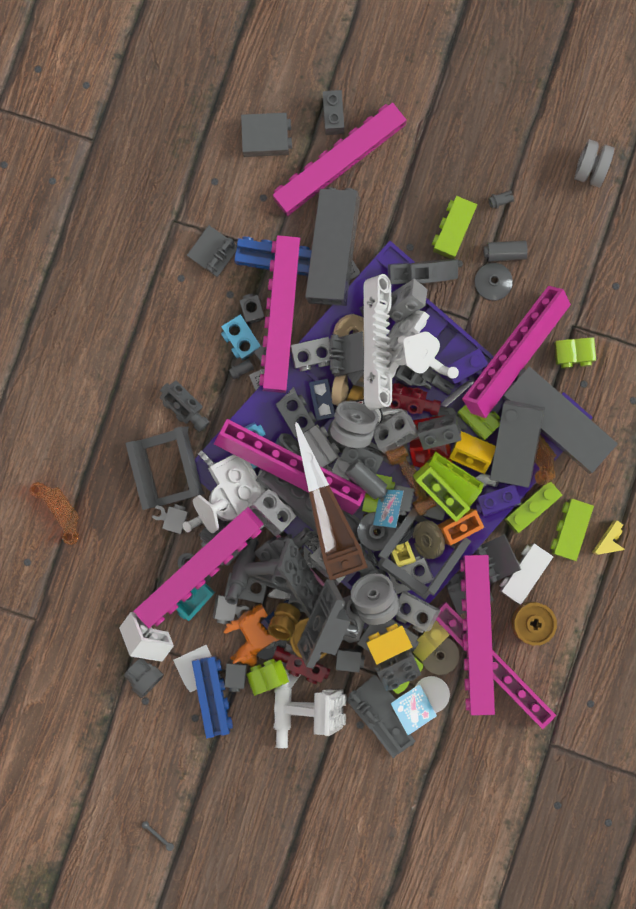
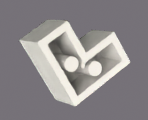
(145, 641)

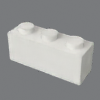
(532, 566)

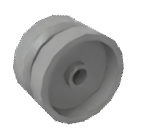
(594, 163)
(354, 424)
(375, 599)

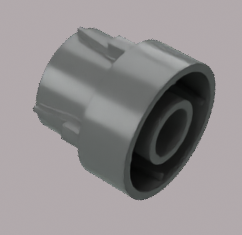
(143, 677)

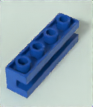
(259, 255)
(211, 696)

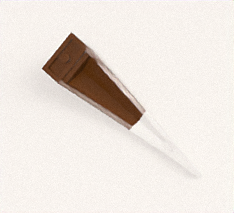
(336, 539)

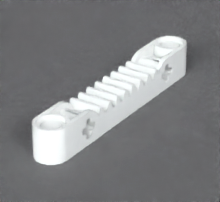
(379, 391)

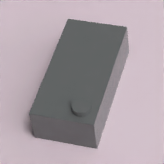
(517, 443)

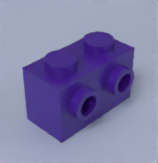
(468, 365)

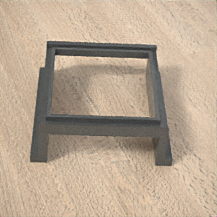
(143, 474)
(406, 578)

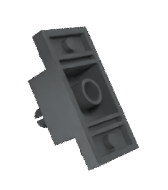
(325, 626)

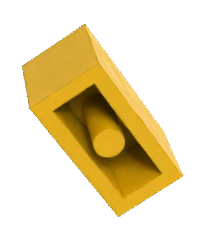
(473, 452)
(389, 643)

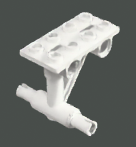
(325, 709)

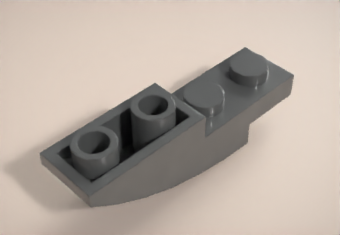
(423, 271)

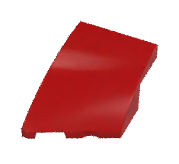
(420, 456)

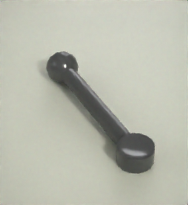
(169, 846)

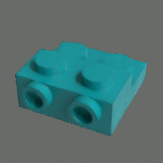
(195, 602)

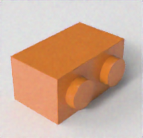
(464, 527)

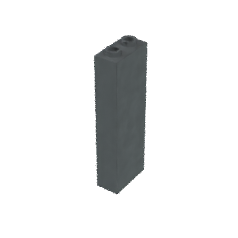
(333, 246)
(562, 421)

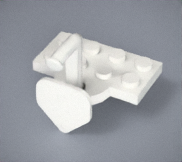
(415, 348)
(234, 489)

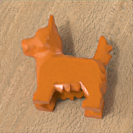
(255, 634)

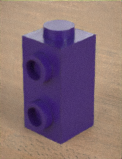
(498, 501)

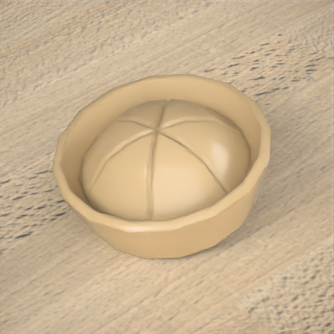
(340, 389)

